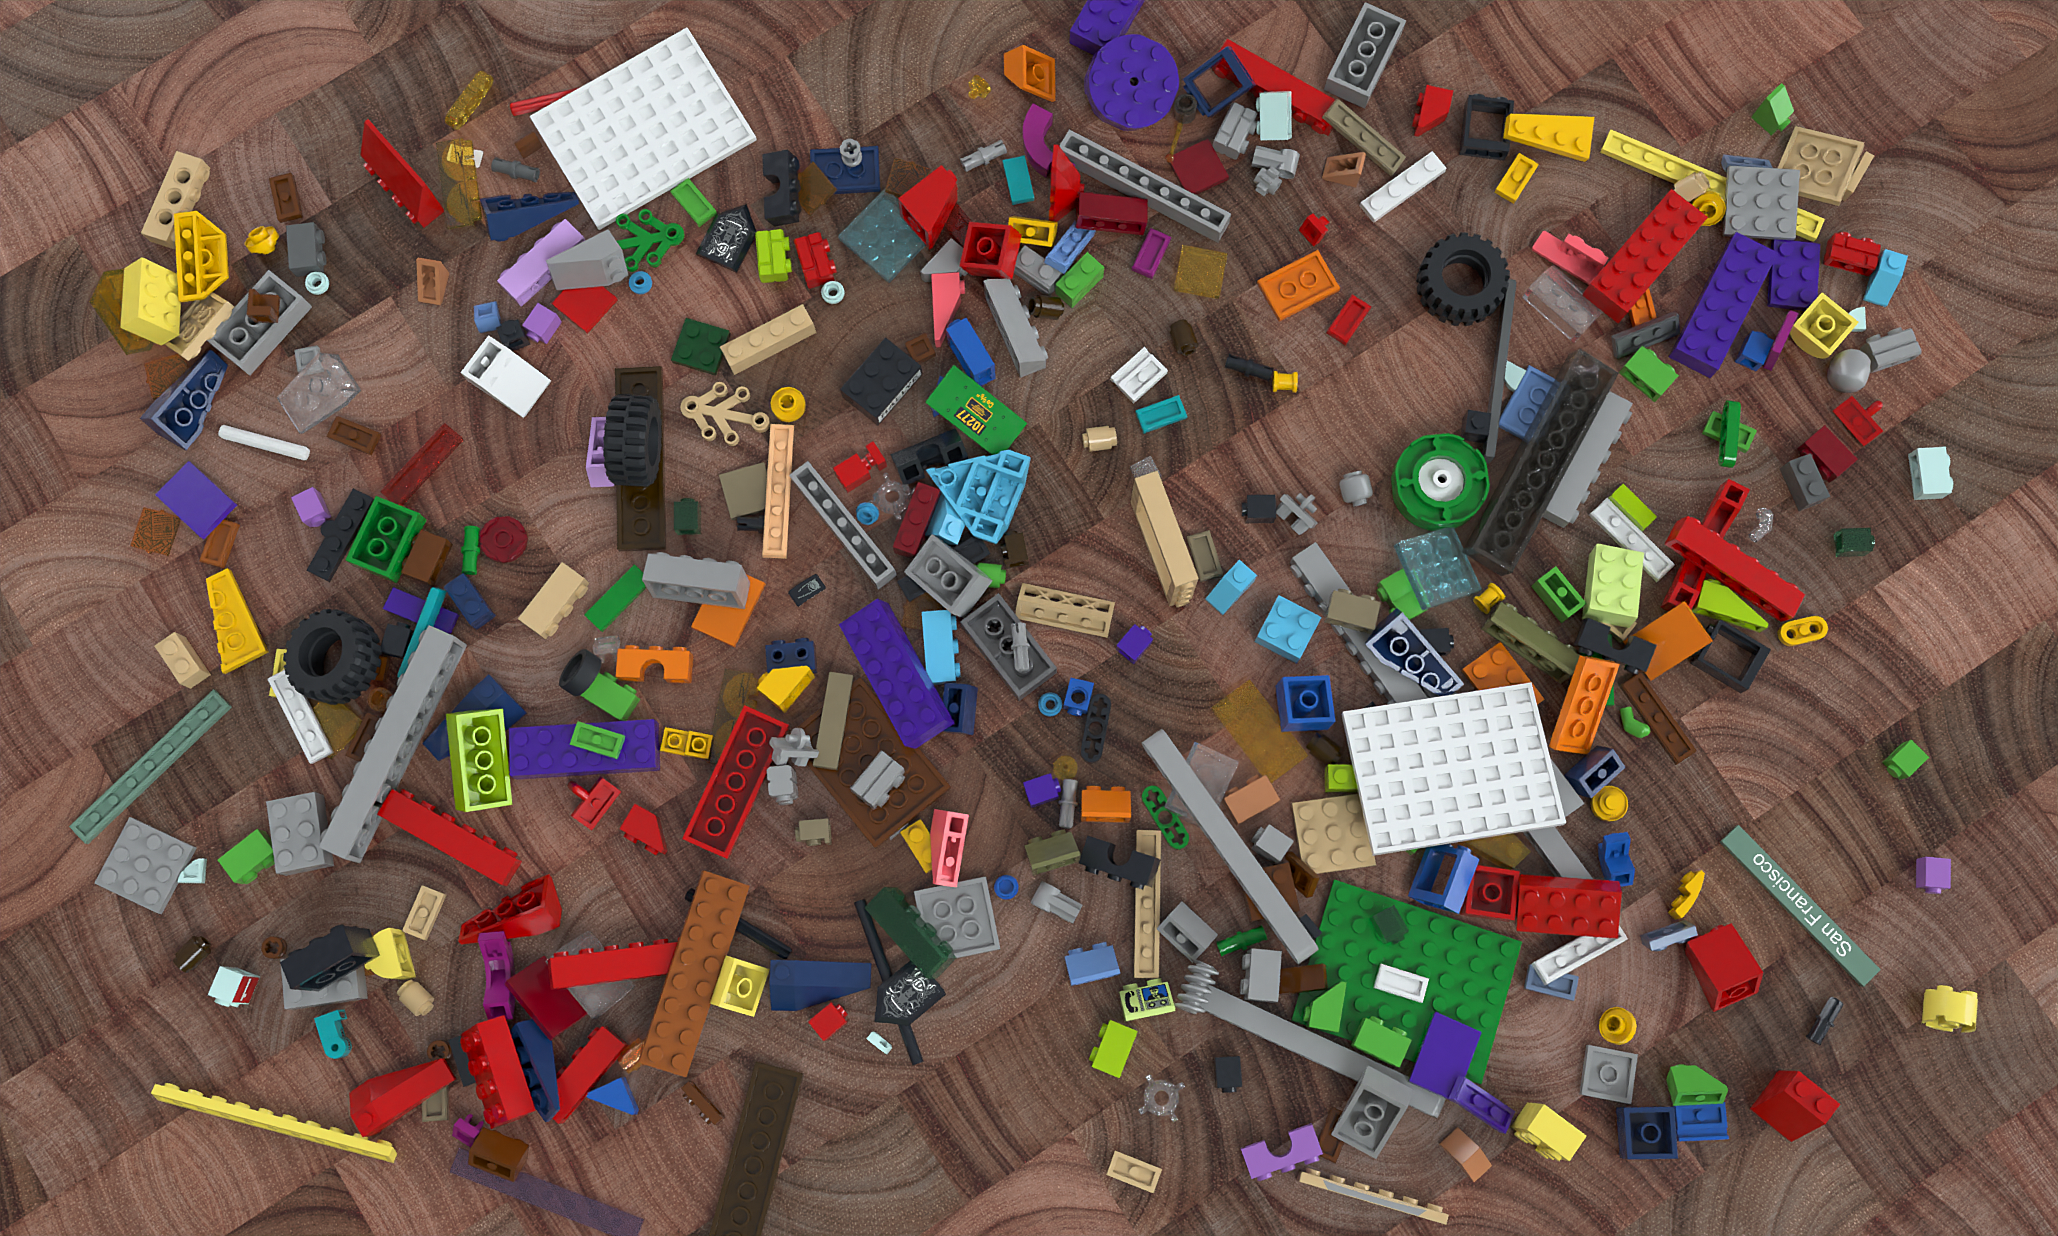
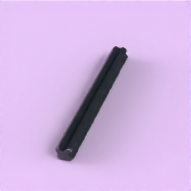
(755, 934)

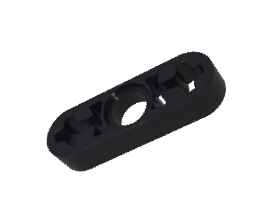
(1092, 710)

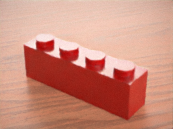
(586, 1069)

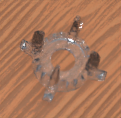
(895, 507)
(1152, 1106)

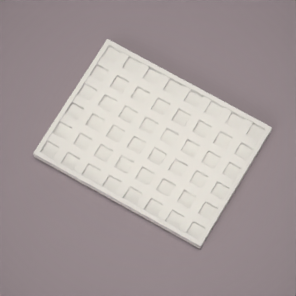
(643, 128)
(1452, 768)

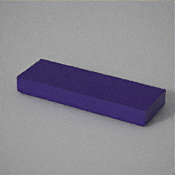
(410, 608)
(1481, 1104)

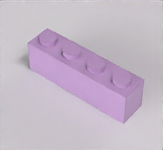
(531, 270)

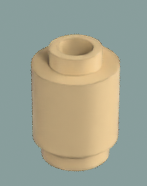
(1692, 186)
(1099, 438)
(415, 998)

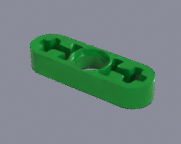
(1729, 434)
(1179, 830)

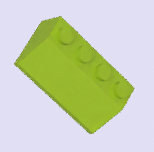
(479, 759)

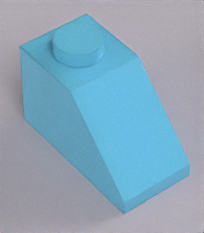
(1885, 277)
(945, 523)
(1231, 587)

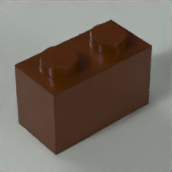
(426, 558)
(498, 1154)

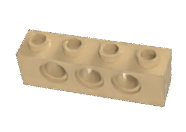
(172, 189)

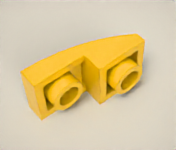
(686, 743)
(1690, 889)

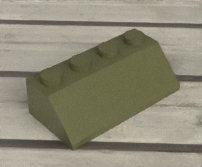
(1532, 642)

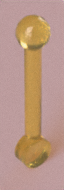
(1169, 157)

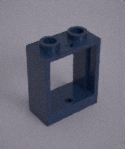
(1238, 69)

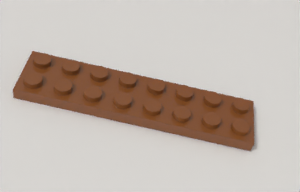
(693, 974)

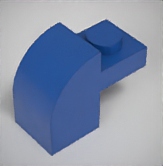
(1615, 859)

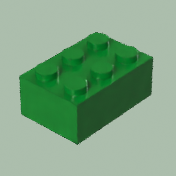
(385, 539)

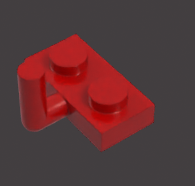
(1859, 419)
(593, 803)

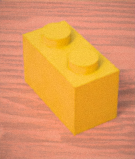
(1035, 230)

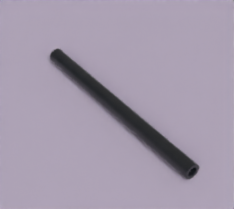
(885, 972)

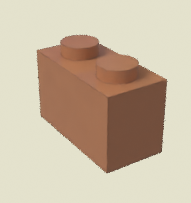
(1250, 799)

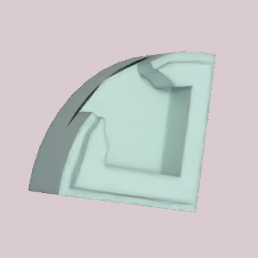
(1859, 315)
(1513, 376)
(194, 872)
(879, 1042)

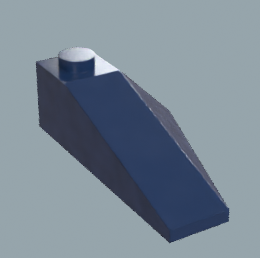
(184, 405)
(1405, 649)
(484, 696)
(538, 1066)

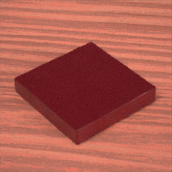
(1198, 168)

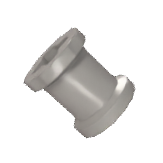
(855, 148)

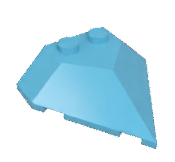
(984, 491)

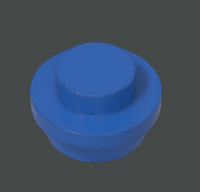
(1006, 887)

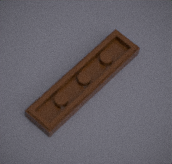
(1657, 718)

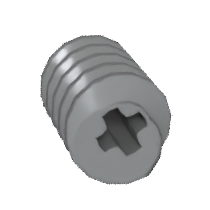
(1196, 988)

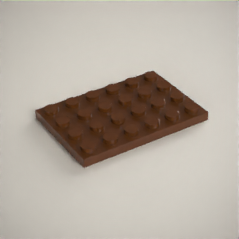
(865, 735)

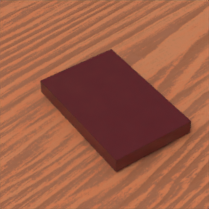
(550, 1009)

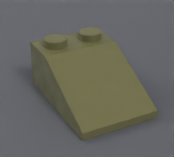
(1052, 852)

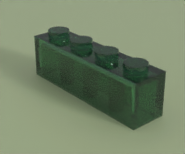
(910, 932)

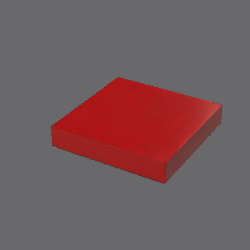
(585, 305)

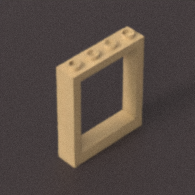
(1164, 539)

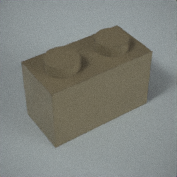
(1352, 611)

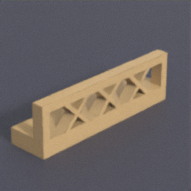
(1064, 613)

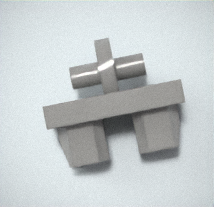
(1288, 506)
(794, 745)

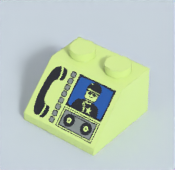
(1146, 1000)

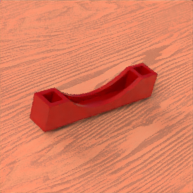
(1718, 518)

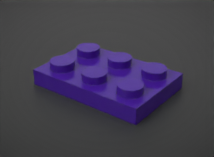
(1793, 275)

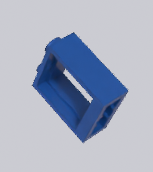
(970, 352)
(1457, 883)

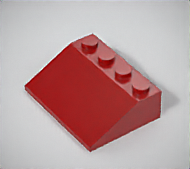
(398, 177)

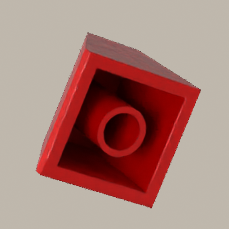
(929, 204)
(1723, 966)
(1794, 1105)

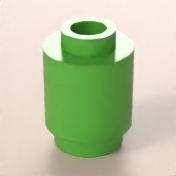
(994, 572)

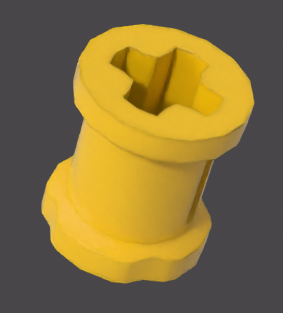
(1284, 381)
(1489, 598)

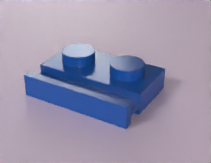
(1701, 1122)

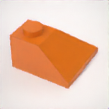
(1031, 71)

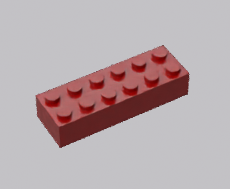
(1644, 256)
(735, 783)

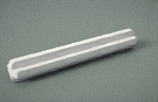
(264, 442)

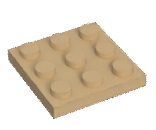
(1823, 162)
(199, 324)
(1332, 834)

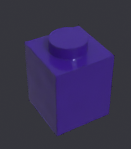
(1134, 643)
(1041, 790)

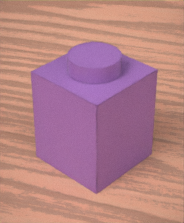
(541, 324)
(311, 507)
(1933, 874)

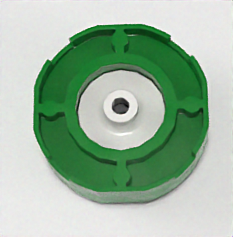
(1439, 482)

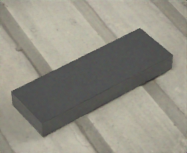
(1645, 334)

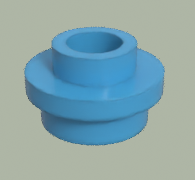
(643, 288)
(867, 513)
(1050, 697)

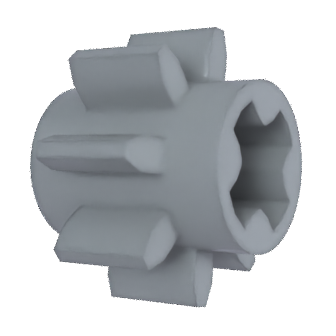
(1267, 181)

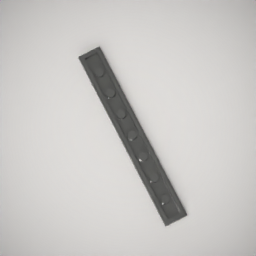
(1499, 370)

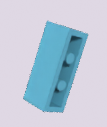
(940, 646)

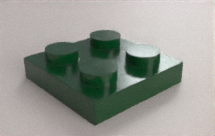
(700, 346)

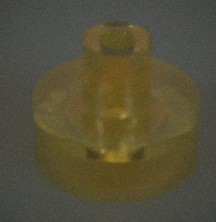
(979, 87)
(1062, 773)

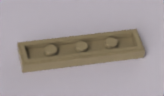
(1363, 137)
(833, 720)

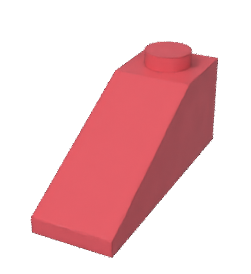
(946, 301)
(947, 846)

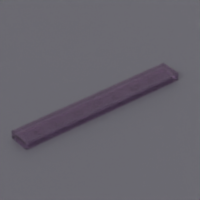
(553, 1198)

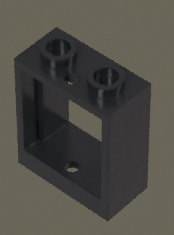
(1480, 147)
(1751, 669)

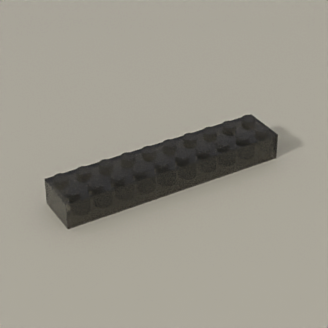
(1540, 462)

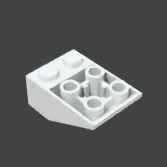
(505, 376)

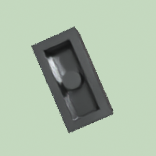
(305, 249)
(1804, 482)

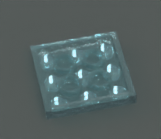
(882, 237)
(1437, 568)

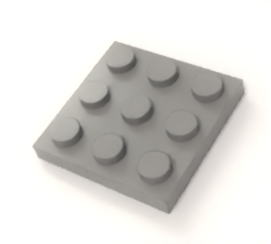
(1761, 202)
(145, 865)
(961, 916)

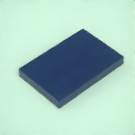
(848, 179)

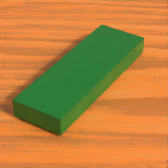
(616, 599)

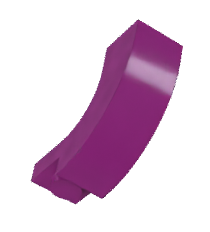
(1034, 130)
(498, 967)

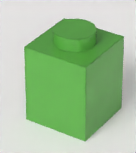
(1905, 760)

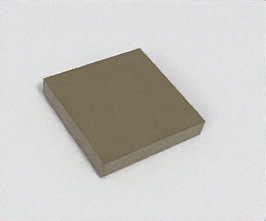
(745, 490)

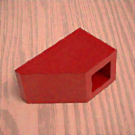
(1433, 110)
(644, 827)

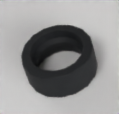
(580, 672)

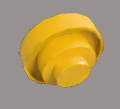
(1711, 205)
(262, 240)
(788, 404)
(1609, 804)
(1617, 1025)

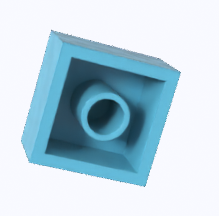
(1287, 629)

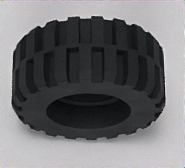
(1479, 256)
(632, 440)
(307, 653)

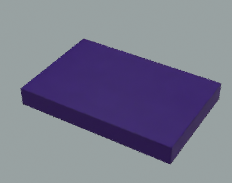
(196, 500)
(1444, 1055)

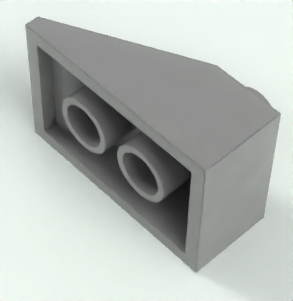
(589, 264)
(948, 576)
(1372, 1112)

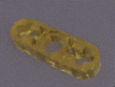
(469, 100)

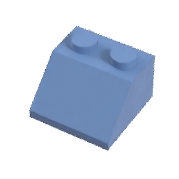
(1091, 964)

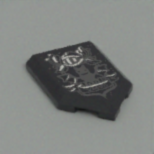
(729, 238)
(906, 996)

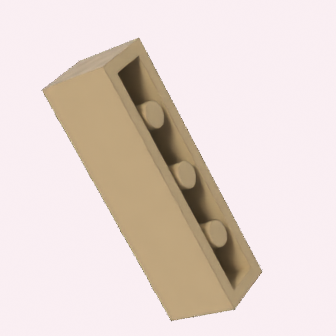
(768, 339)

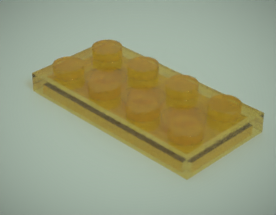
(1259, 732)

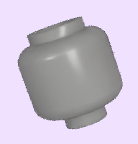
(1356, 488)

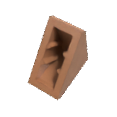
(1344, 168)
(431, 281)
(1466, 1154)

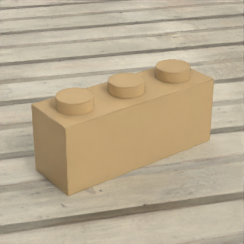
(554, 601)

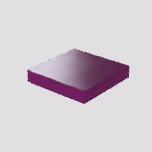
(1780, 340)

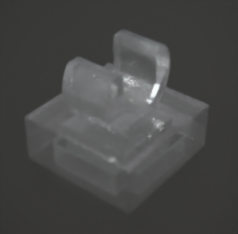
(606, 645)

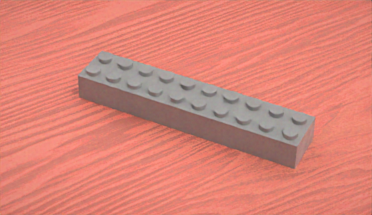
(392, 744)

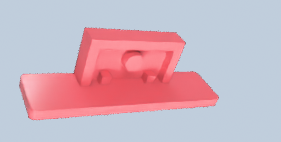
(1571, 255)

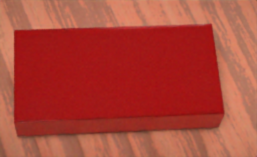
(1348, 319)

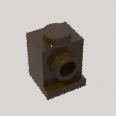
(1014, 549)

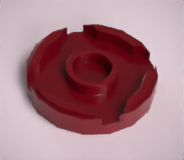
(503, 539)

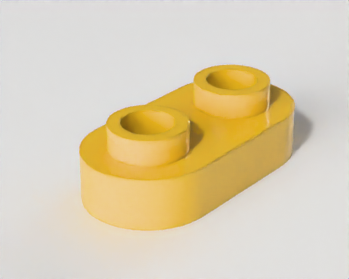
(1801, 631)

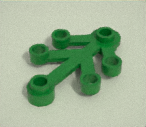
(645, 240)

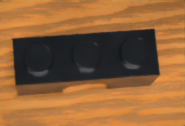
(783, 206)
(913, 460)
(1594, 639)
(1140, 868)

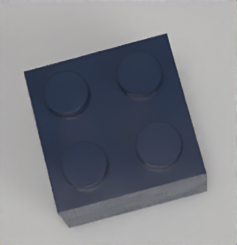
(1647, 1132)

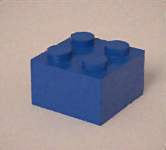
(1305, 703)

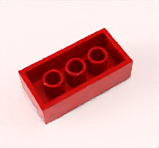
(1568, 906)
(497, 1072)

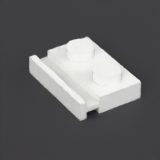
(1139, 375)

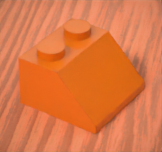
(1105, 805)

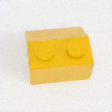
(784, 685)

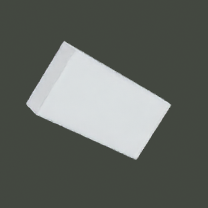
(1401, 983)

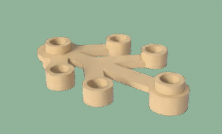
(722, 412)

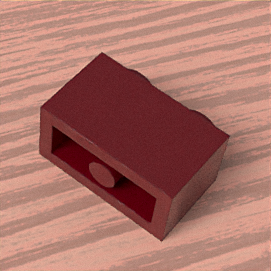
(1828, 453)

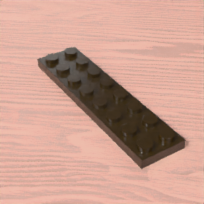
(640, 508)
(757, 1151)

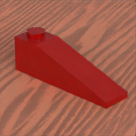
(1064, 185)
(523, 915)
(393, 1095)

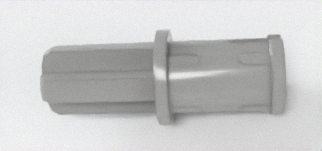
(1020, 647)
(1068, 803)

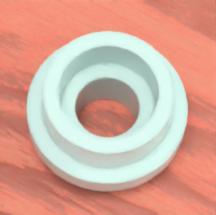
(314, 277)
(829, 286)

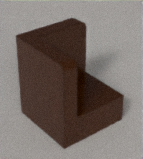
(263, 307)

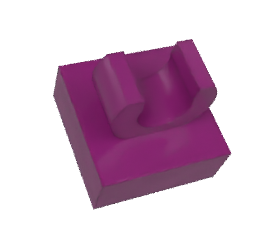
(465, 1132)

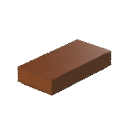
(219, 544)

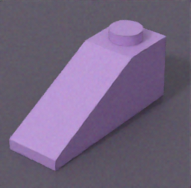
(595, 460)

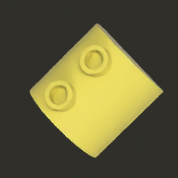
(1822, 327)
(394, 956)
(739, 986)

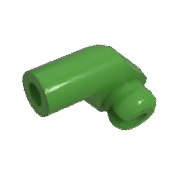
(1633, 726)

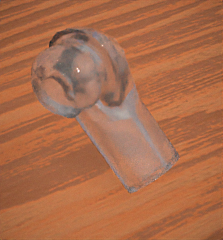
(1765, 524)

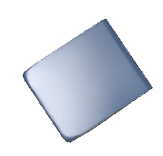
(487, 317)

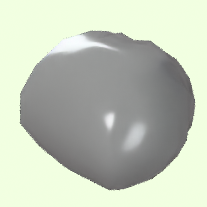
(1849, 371)

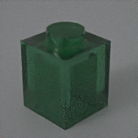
(687, 517)
(1853, 542)
(1389, 925)

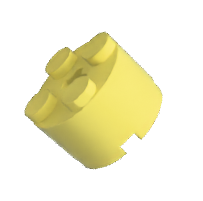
(1950, 1009)

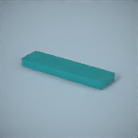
(427, 617)

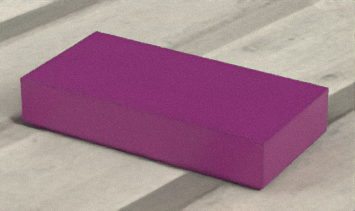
(1151, 253)

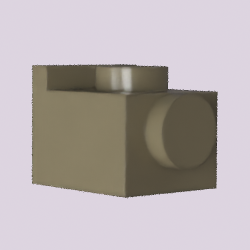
(814, 832)

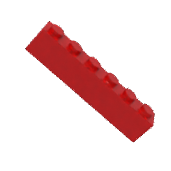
(1307, 102)
(1735, 569)
(449, 837)
(611, 964)

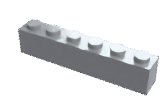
(1587, 460)
(843, 525)

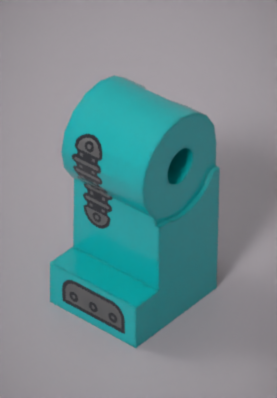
(332, 1034)

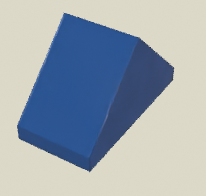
(616, 1095)

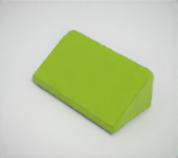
(1632, 507)

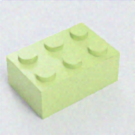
(1613, 585)

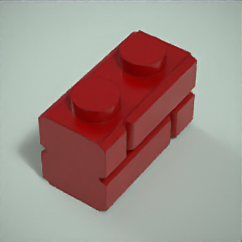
(1852, 253)
(814, 261)

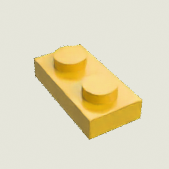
(1516, 178)
(920, 843)

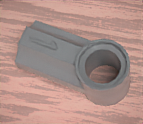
(1284, 160)
(1051, 900)

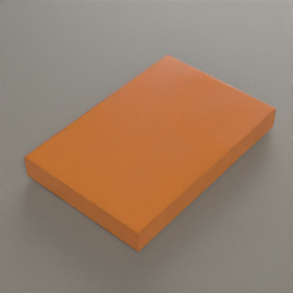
(1298, 285)
(726, 622)
(1676, 636)

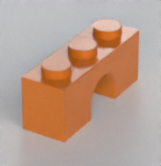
(634, 661)

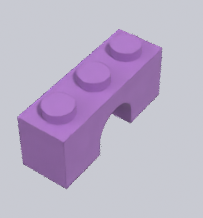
(1303, 1148)

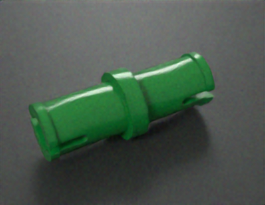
(470, 550)
(1241, 940)

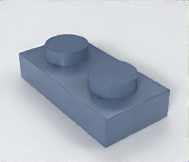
(1730, 160)
(1674, 933)
(1563, 987)

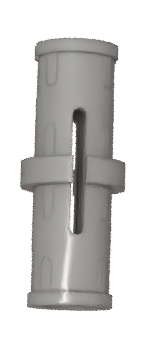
(983, 155)

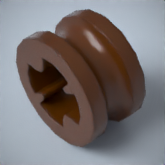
(282, 949)
(440, 1043)

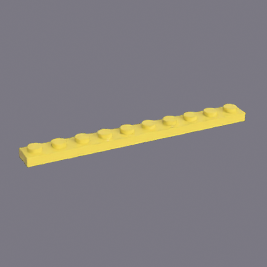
(1675, 169)
(265, 1119)

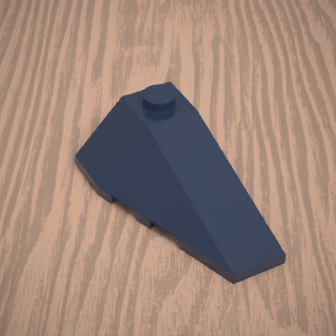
(511, 217)
(809, 983)

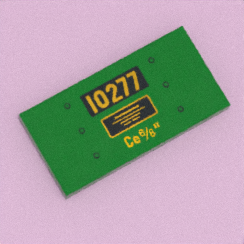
(975, 412)

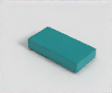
(1018, 180)
(1161, 414)

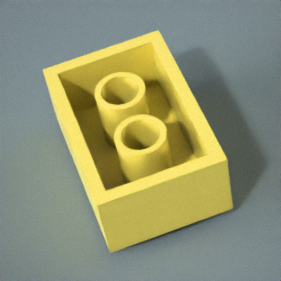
(150, 302)
(1547, 1131)

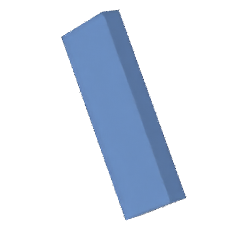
(1068, 248)

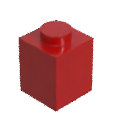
(853, 472)
(829, 1021)

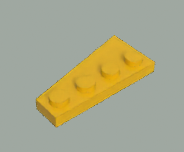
(1553, 133)
(235, 627)

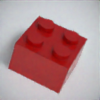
(990, 250)
(1492, 894)

